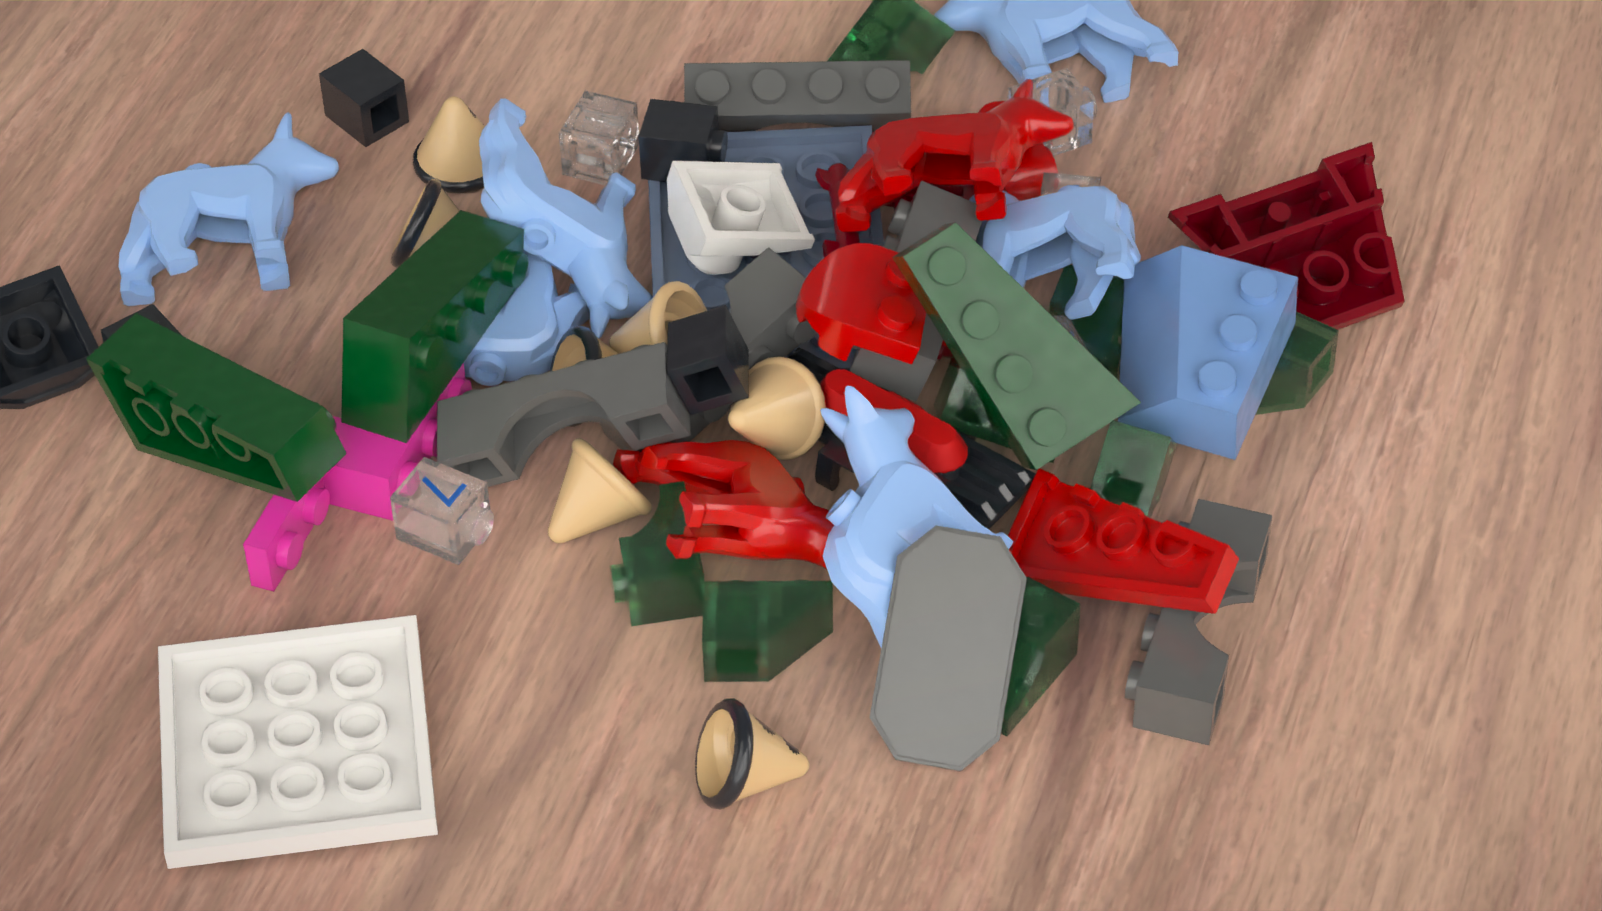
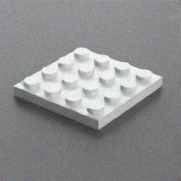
(294, 742)

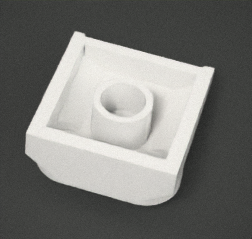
(732, 212)

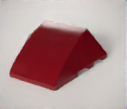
(1315, 228)

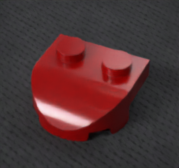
(862, 302)

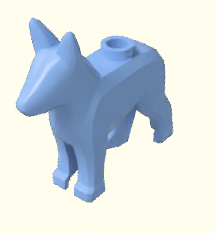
(1041, 32)
(220, 205)
(558, 225)
(1063, 229)
(526, 328)
(890, 508)

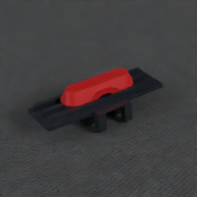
(974, 474)

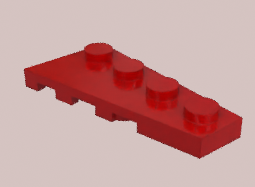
(1115, 551)

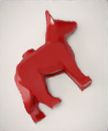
(948, 152)
(742, 490)

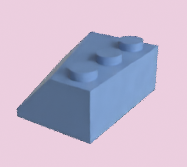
(1202, 345)

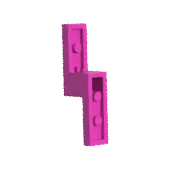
(358, 482)

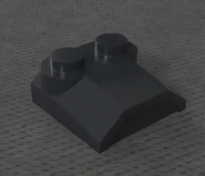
(42, 340)

